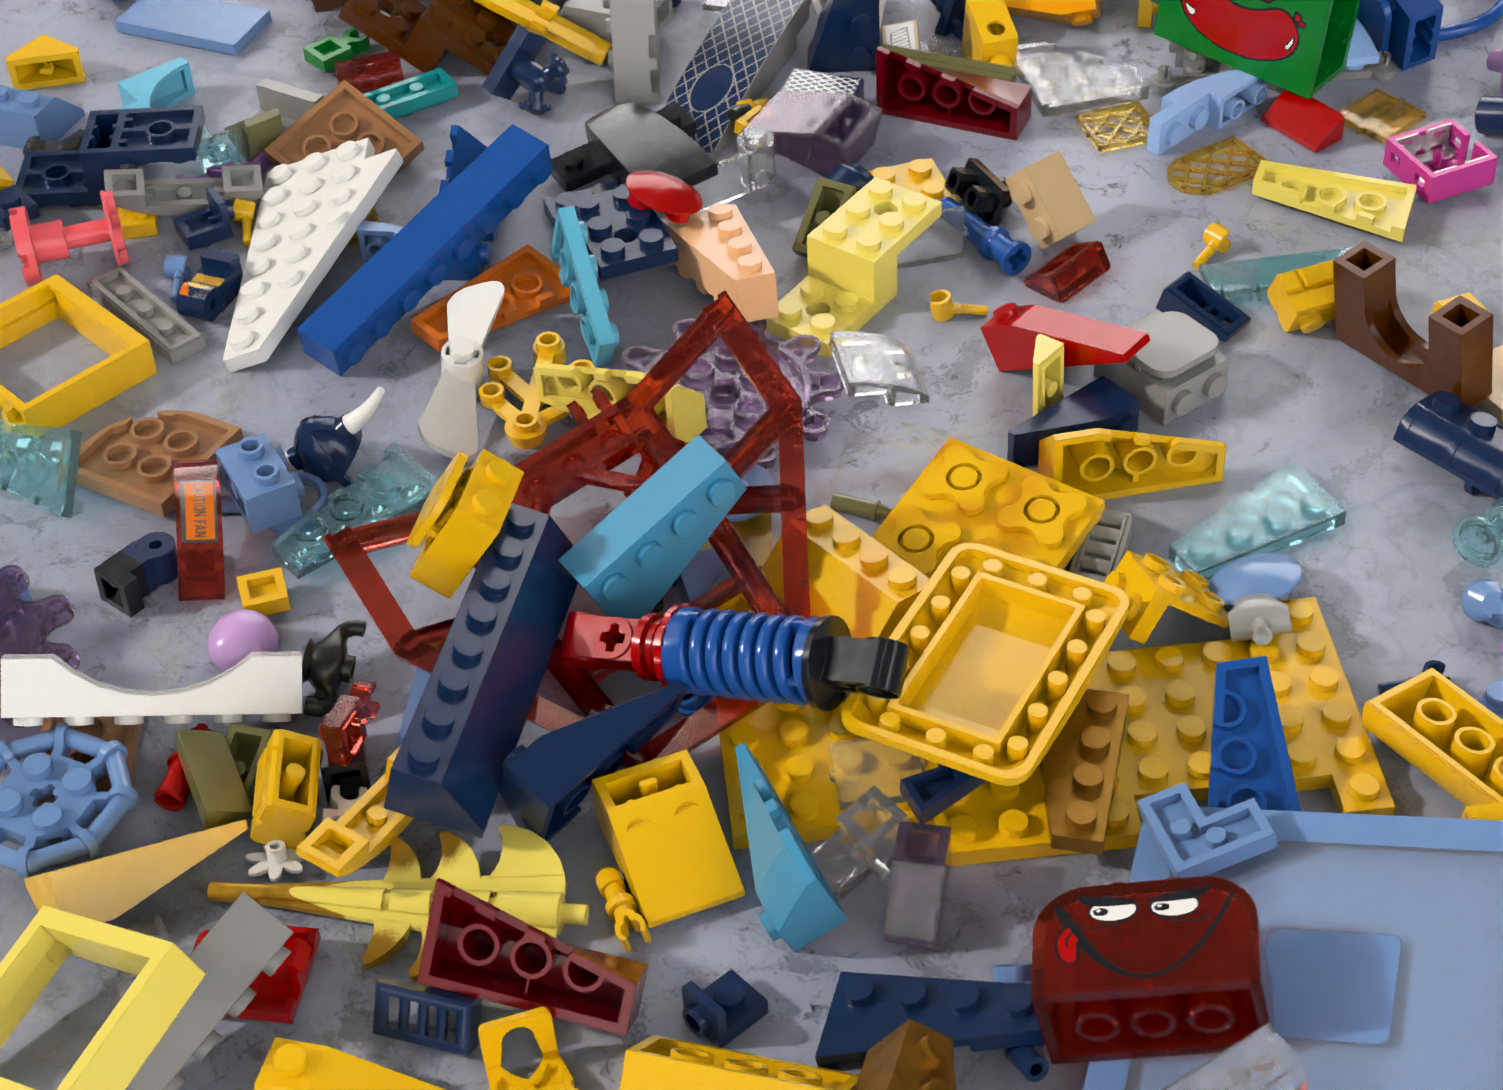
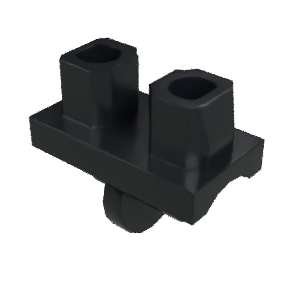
(980, 190)

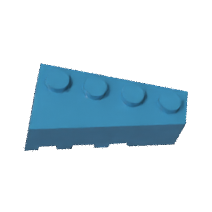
(655, 532)

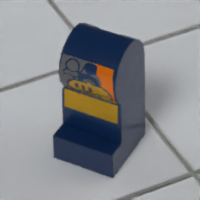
(211, 286)

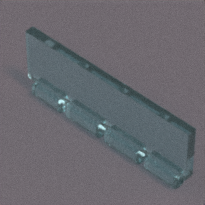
(1242, 278)

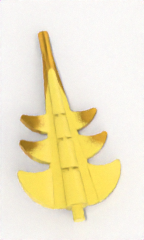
(523, 884)

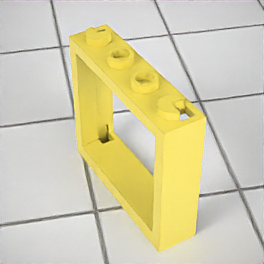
(140, 1018)

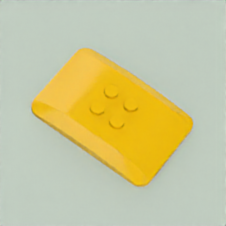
(992, 663)

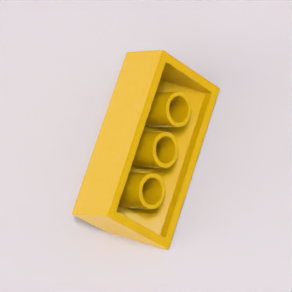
(851, 576)
(687, 1065)

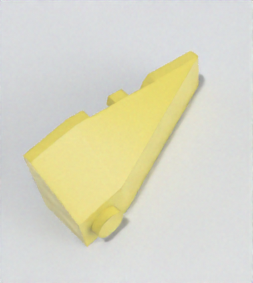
(559, 385)

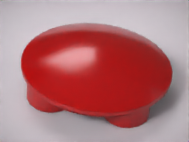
(663, 194)

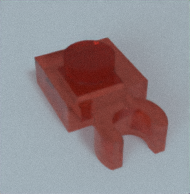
(345, 726)

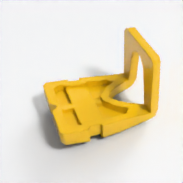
(552, 1071)

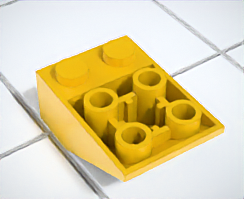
(666, 838)

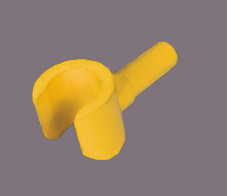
(244, 213)
(1216, 240)
(944, 309)

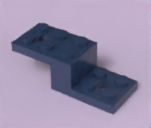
(111, 142)
(618, 234)

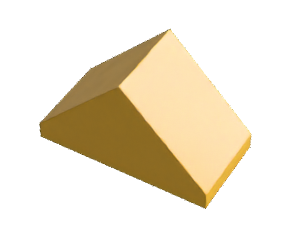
(45, 64)

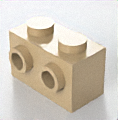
(1050, 200)

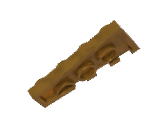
(1082, 772)

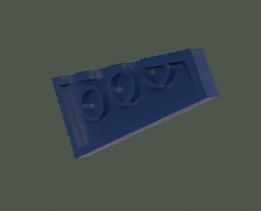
(968, 1011)

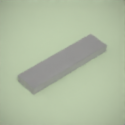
(147, 314)

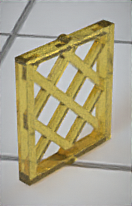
(1118, 112)

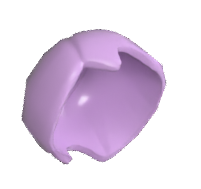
(239, 635)

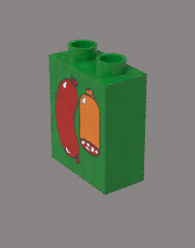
(1278, 41)

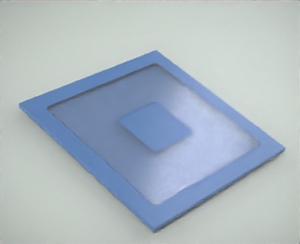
(1373, 949)

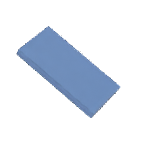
(195, 23)

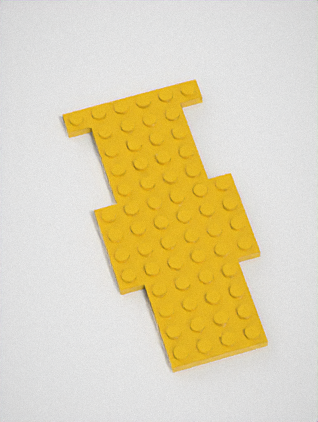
(1161, 746)

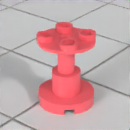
(52, 240)

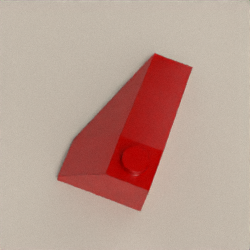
(1086, 340)

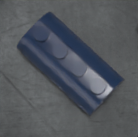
(1456, 440)

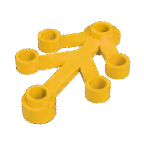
(529, 426)

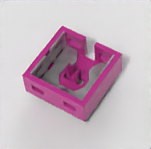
(1436, 161)

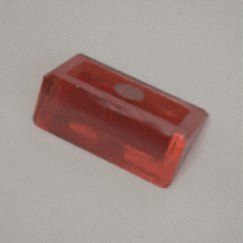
(1069, 271)

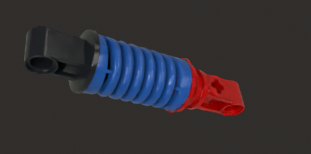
(741, 654)

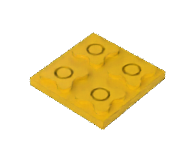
(989, 502)

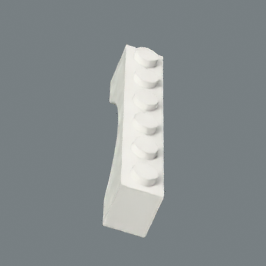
(49, 687)

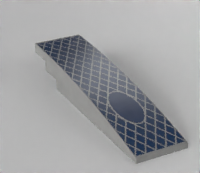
(737, 63)

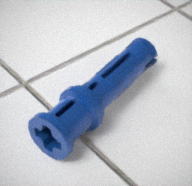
(994, 242)

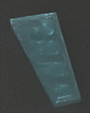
(382, 492)

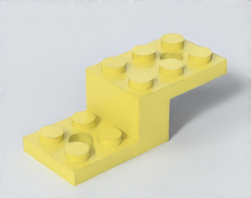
(854, 262)

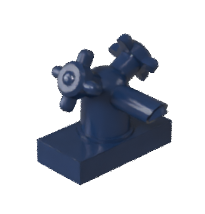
(518, 67)

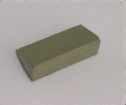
(212, 777)

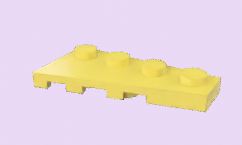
(1350, 199)

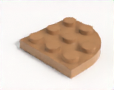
(137, 458)

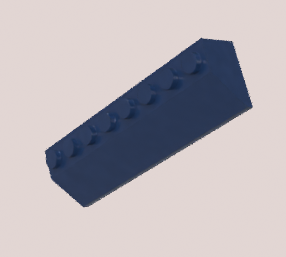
(485, 677)

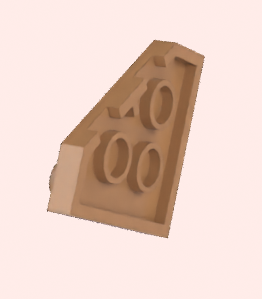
(340, 118)

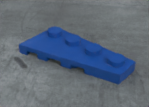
(1248, 740)

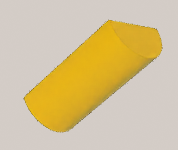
(1442, 735)

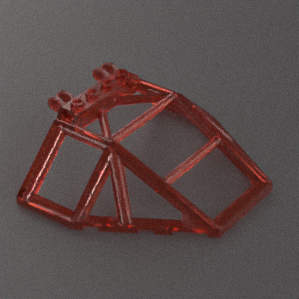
(586, 458)

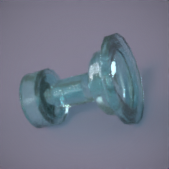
(1481, 538)

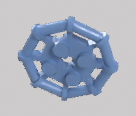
(75, 795)

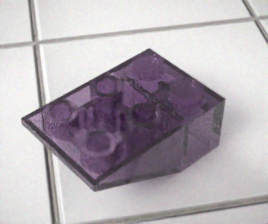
(819, 128)

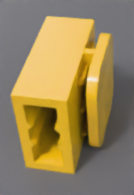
(461, 519)

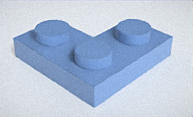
(1203, 844)

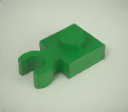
(332, 49)

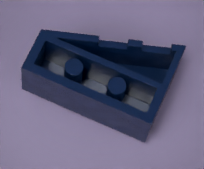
(845, 37)

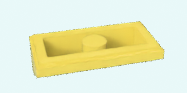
(1047, 373)

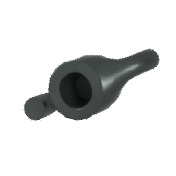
(329, 665)

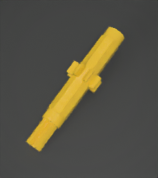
(552, 26)

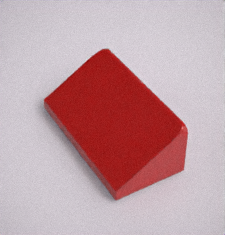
(1305, 121)

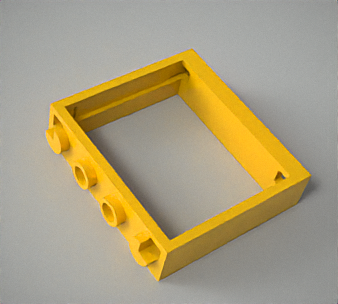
(127, 365)

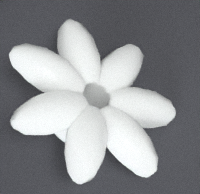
(274, 861)

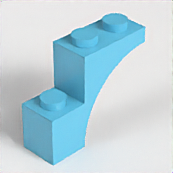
(158, 86)

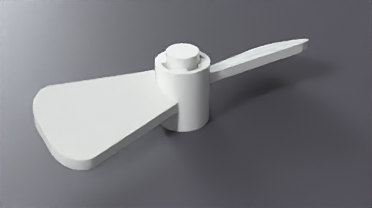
(451, 412)

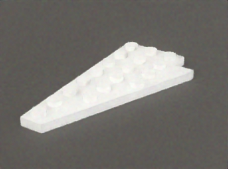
(298, 235)

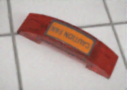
(199, 530)

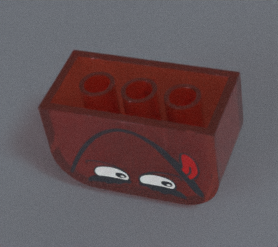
(1149, 970)

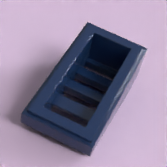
(1197, 301)
(459, 1040)

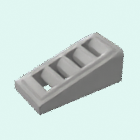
(1107, 541)

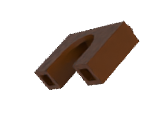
(1371, 322)

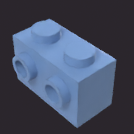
(260, 482)

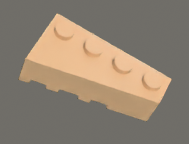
(725, 256)

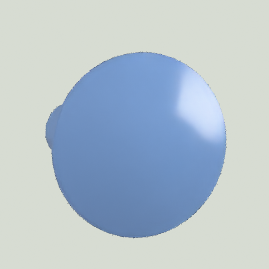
(1256, 573)

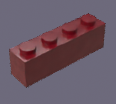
(950, 97)
(508, 962)

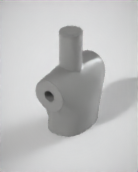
(1258, 618)

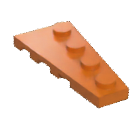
(529, 288)

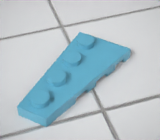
(580, 274)

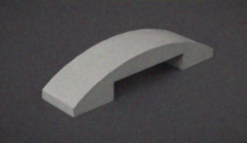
(184, 195)

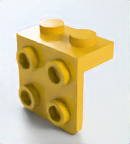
(1154, 586)

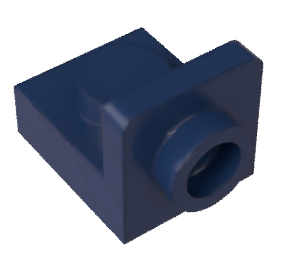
(722, 1008)

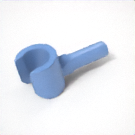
(176, 268)

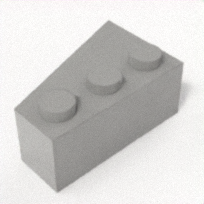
(634, 50)

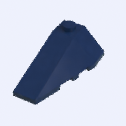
(557, 770)

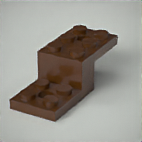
(428, 33)

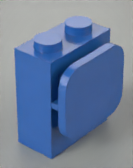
(1403, 28)

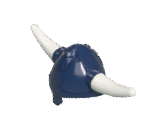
(329, 443)

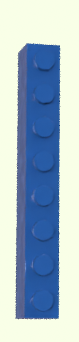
(425, 250)

